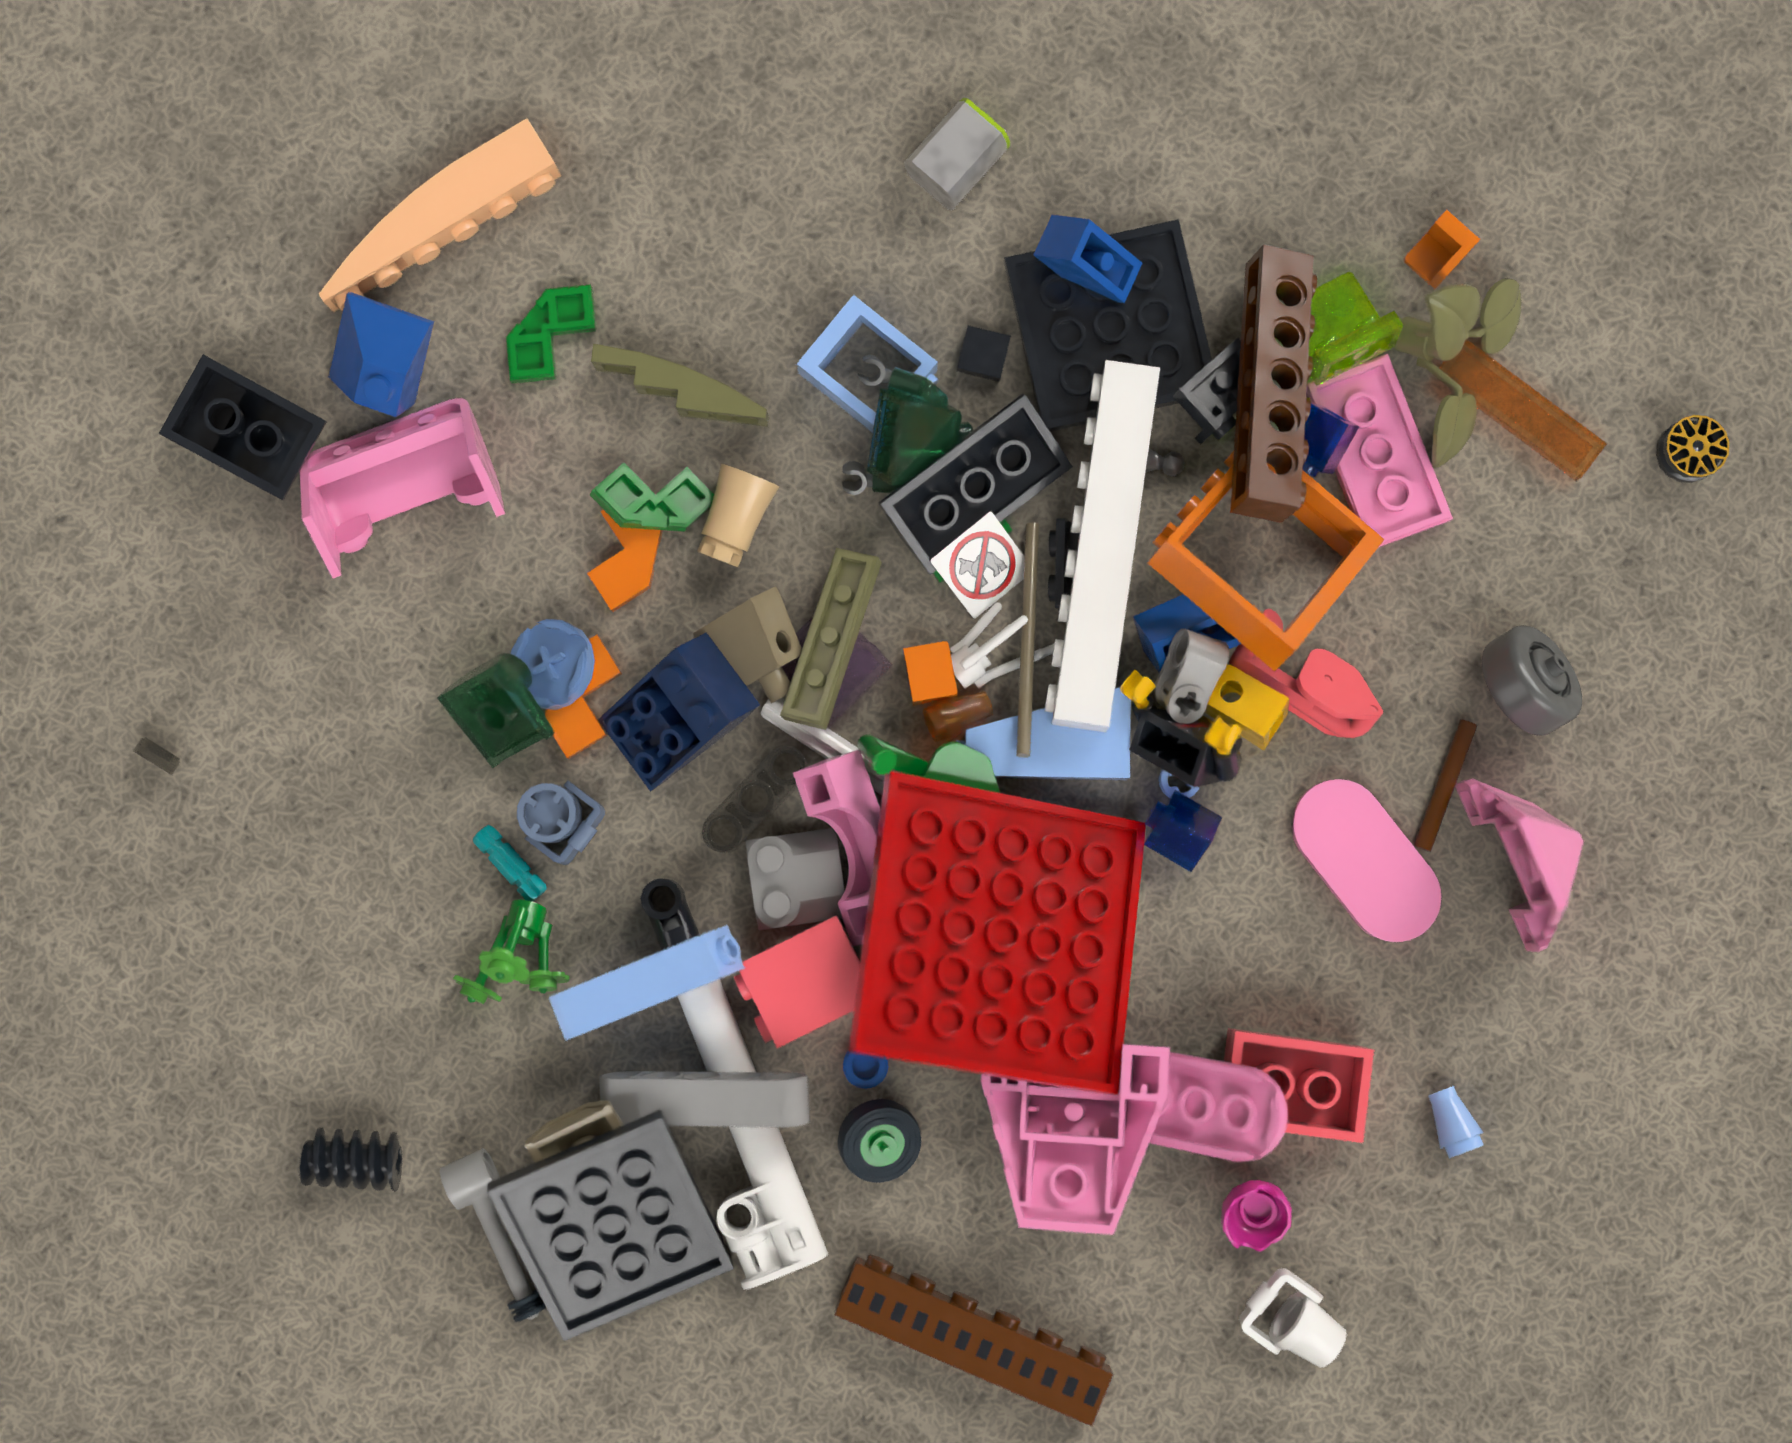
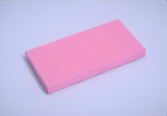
(1386, 464)

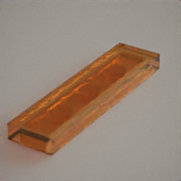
(1524, 411)

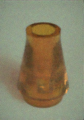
(953, 715)

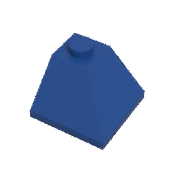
(379, 354)

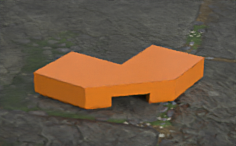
(629, 570)
(576, 724)

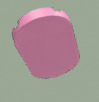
(1366, 860)
(1220, 1110)

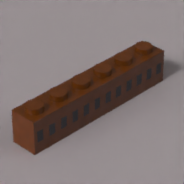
(975, 1340)

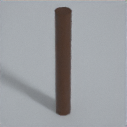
(1445, 785)

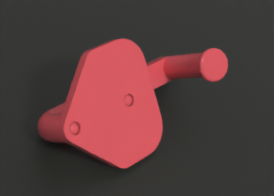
(1323, 694)

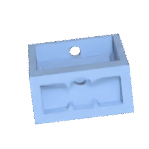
(833, 339)

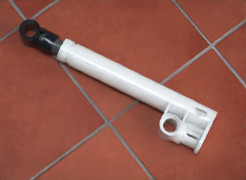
(781, 1219)

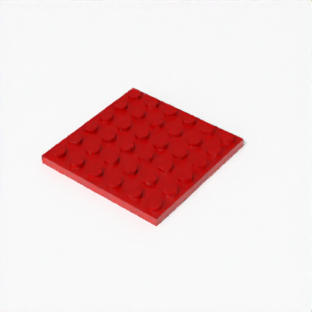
(998, 936)

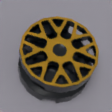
(1692, 449)

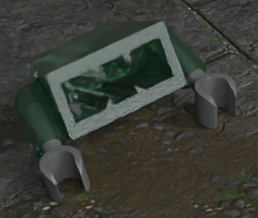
(908, 432)

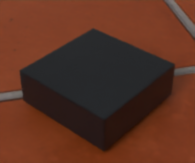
(983, 353)

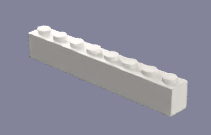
(1105, 546)

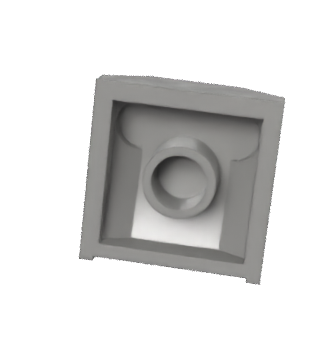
(795, 878)

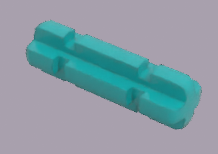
(509, 863)

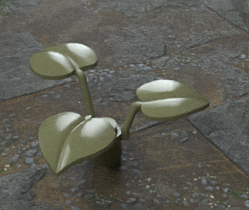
(1452, 317)

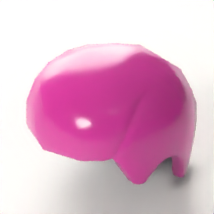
(1255, 1215)

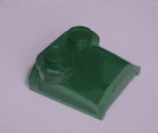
(497, 708)

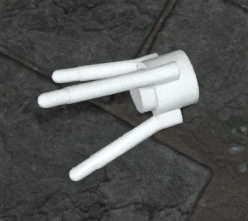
(971, 661)

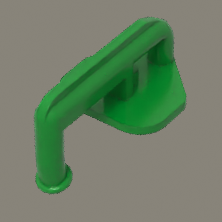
(949, 763)

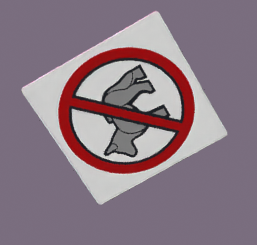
(981, 565)

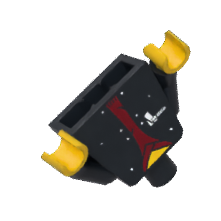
(1192, 752)

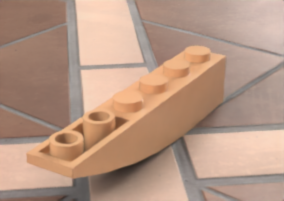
(446, 209)

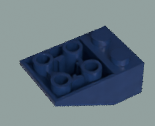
(678, 710)

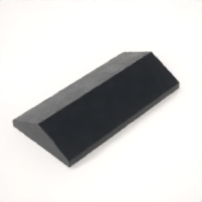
(984, 472)

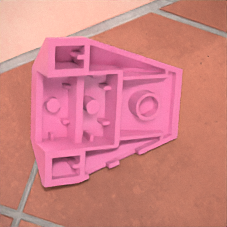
(1541, 853)
(1074, 1150)

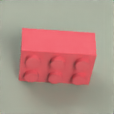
(1321, 1080)

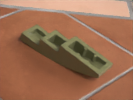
(695, 392)

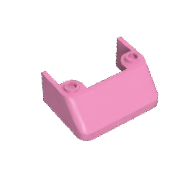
(392, 472)

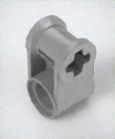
(1188, 672)

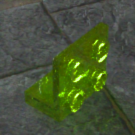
(1347, 328)

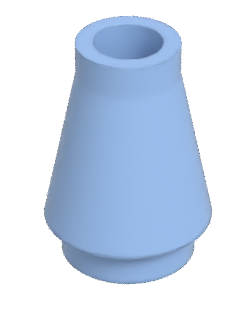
(1454, 1123)

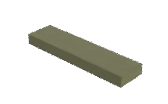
(831, 638)

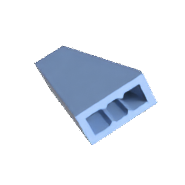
(1056, 749)
(647, 982)

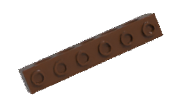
(1255, 488)

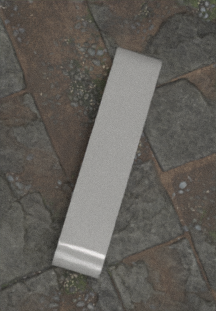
(710, 1097)

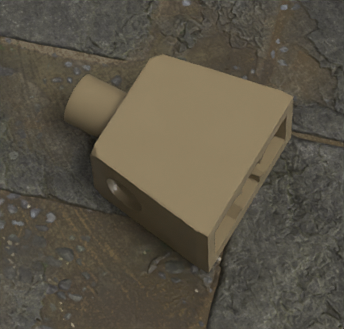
(757, 641)

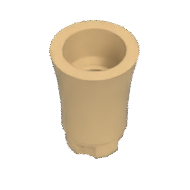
(735, 514)

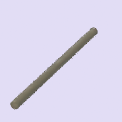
(1028, 641)

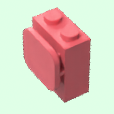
(802, 982)

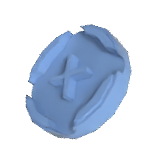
(558, 661)

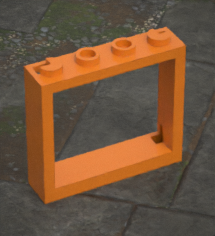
(1319, 512)

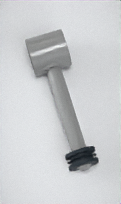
(466, 1186)

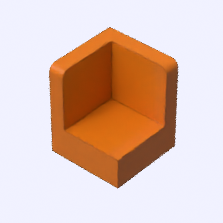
(1441, 249)
(930, 672)

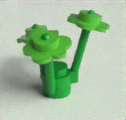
(521, 927)

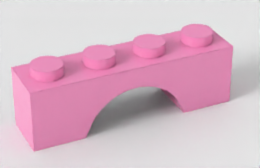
(844, 798)

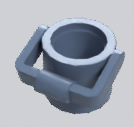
(554, 815)

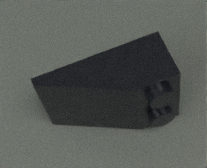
(242, 427)

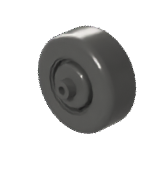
(1531, 680)

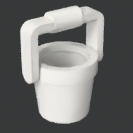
(1298, 1324)

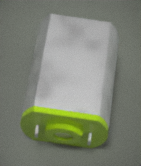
(957, 153)

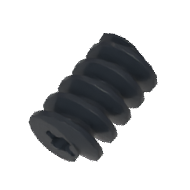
(351, 1161)

